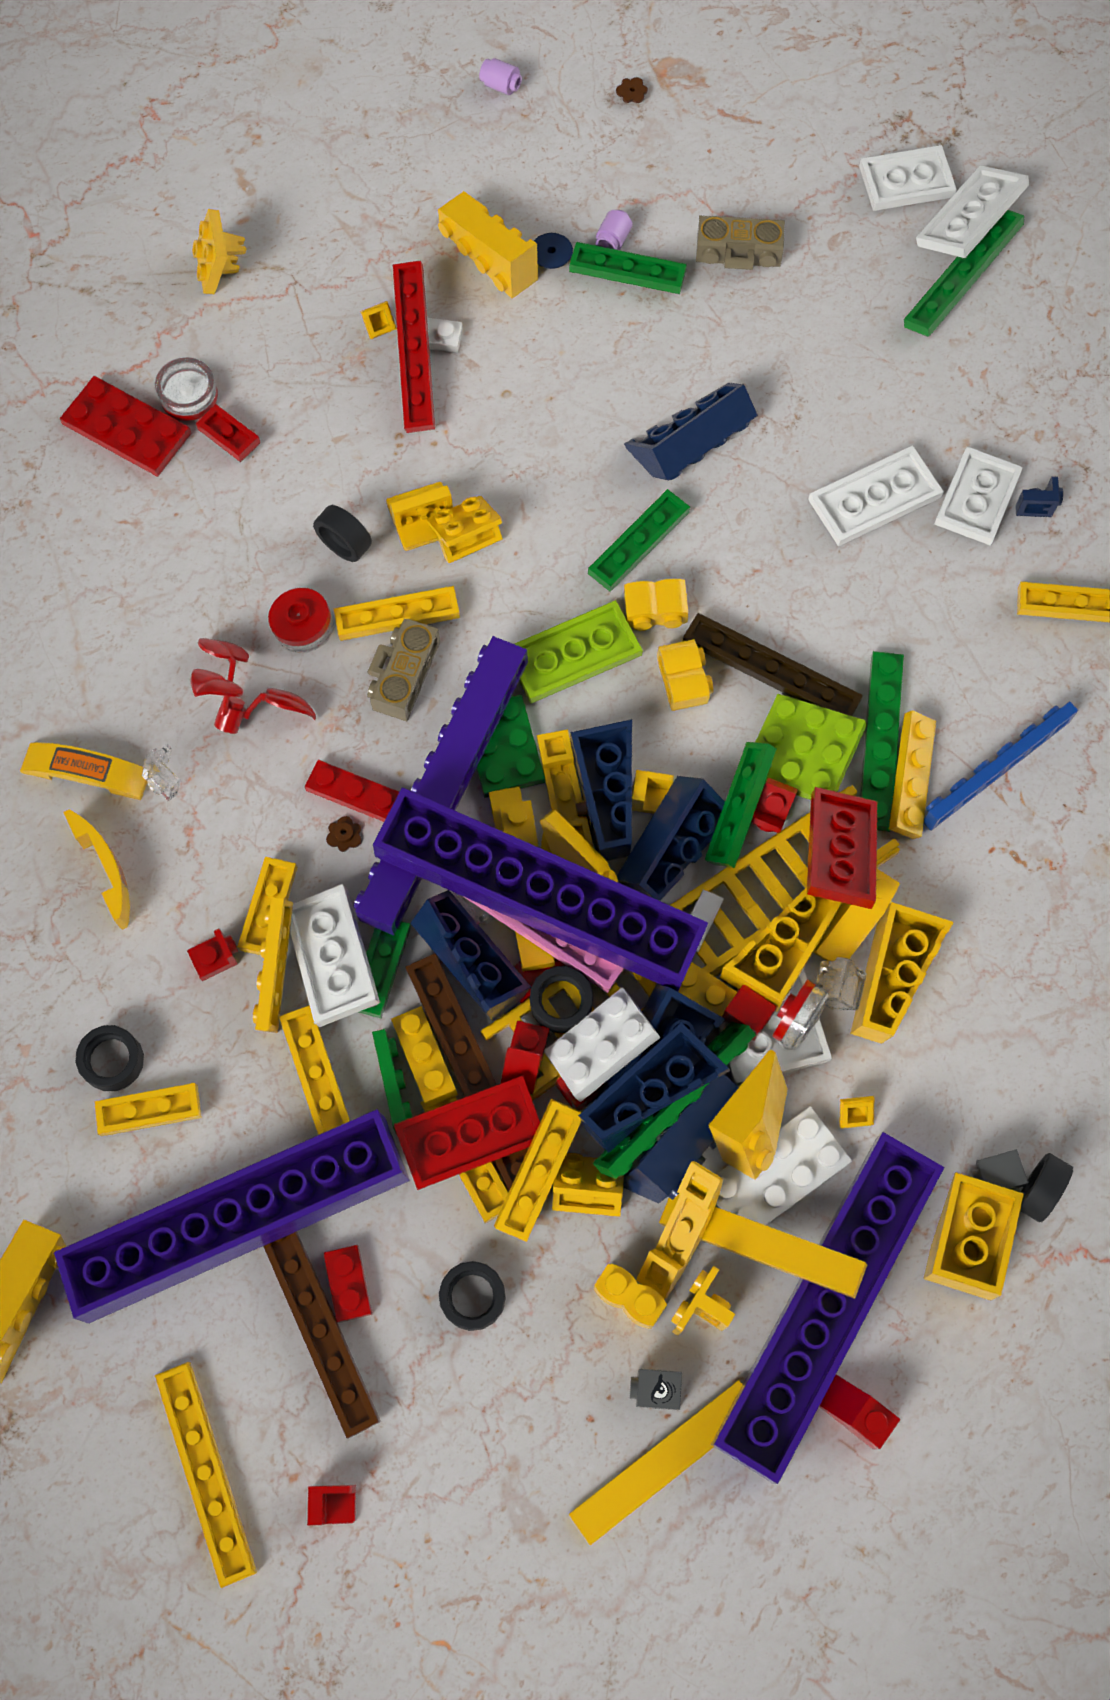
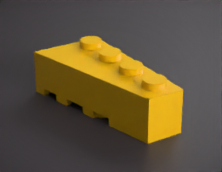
(490, 244)
(782, 949)
(896, 966)
(23, 1283)

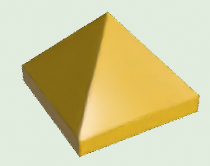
(378, 320)
(856, 1112)

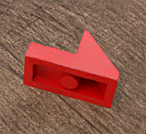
(525, 1053)

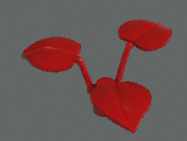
(232, 708)

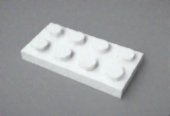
(972, 211)
(875, 495)
(332, 956)
(802, 1162)

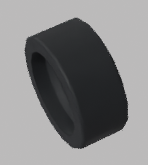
(342, 533)
(553, 975)
(96, 1037)
(1045, 1187)
(446, 1289)

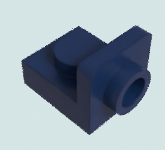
(1040, 502)

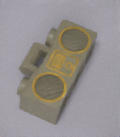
(740, 242)
(408, 666)

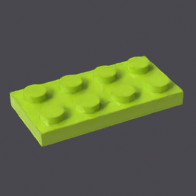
(577, 651)

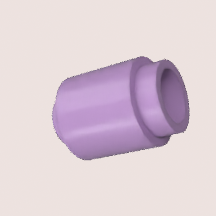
(500, 76)
(614, 230)

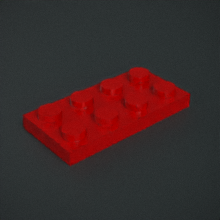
(125, 426)
(842, 848)
(468, 1132)

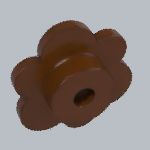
(632, 90)
(350, 839)

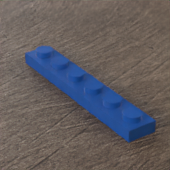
(989, 772)

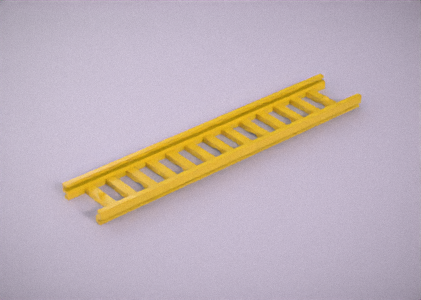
(712, 963)

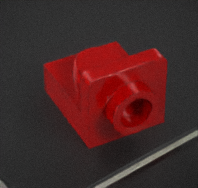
(773, 806)
(214, 955)

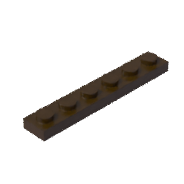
(771, 666)

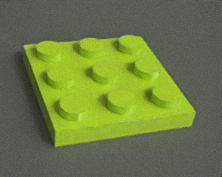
(810, 744)

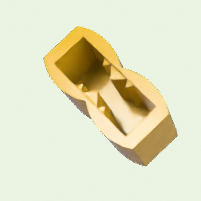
(656, 604)
(683, 674)
(638, 1301)

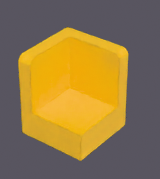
(649, 790)

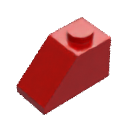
(859, 1412)

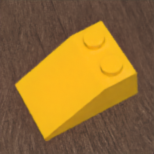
(752, 1118)
(974, 1237)

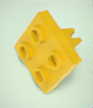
(215, 251)

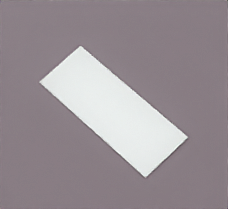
(706, 910)

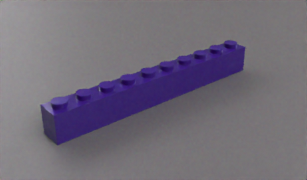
(448, 770)

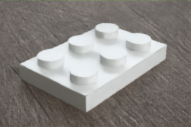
(907, 177)
(978, 496)
(601, 1044)

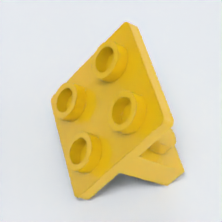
(413, 509)
(466, 528)
(584, 1189)
(711, 1309)

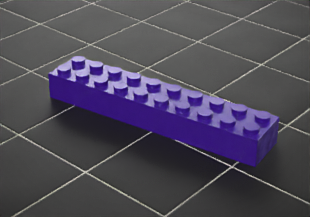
(539, 889)
(230, 1217)
(821, 1323)

